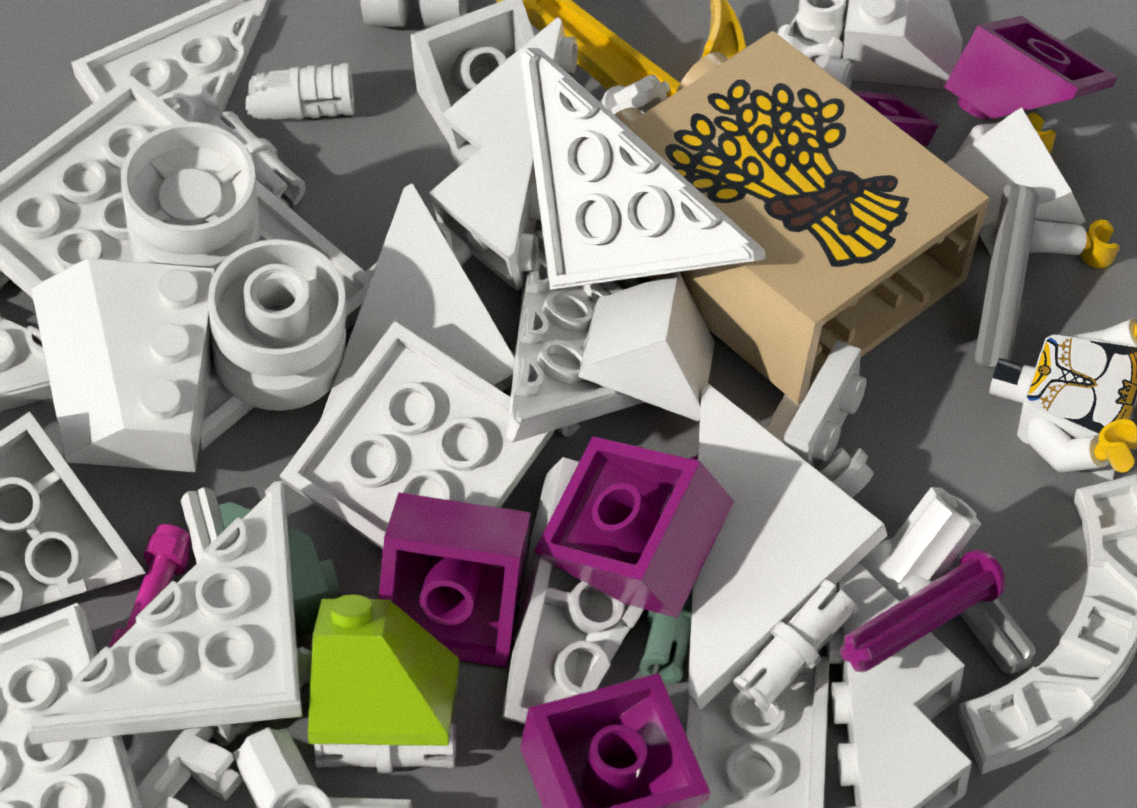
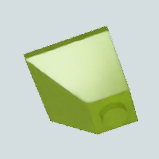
(378, 677)

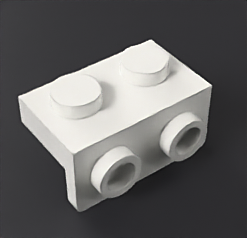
(816, 422)

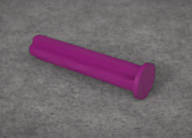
(974, 580)

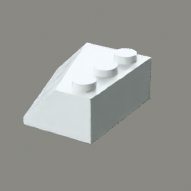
(128, 361)
(50, 526)

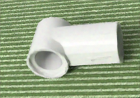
(923, 544)

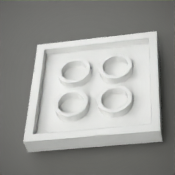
(411, 428)

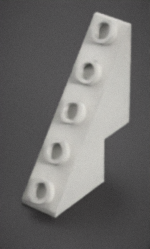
(494, 193)
(892, 746)

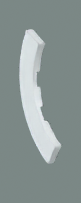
(1091, 653)

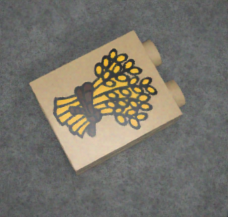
(844, 202)

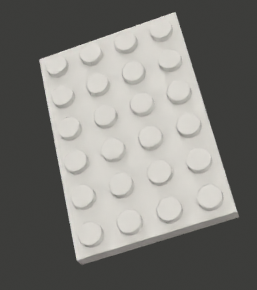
(69, 206)

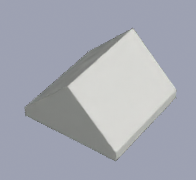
(465, 51)
(651, 345)

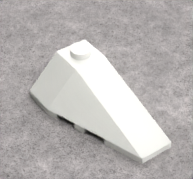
(902, 41)
(563, 624)

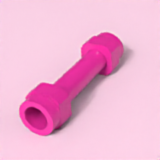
(165, 555)

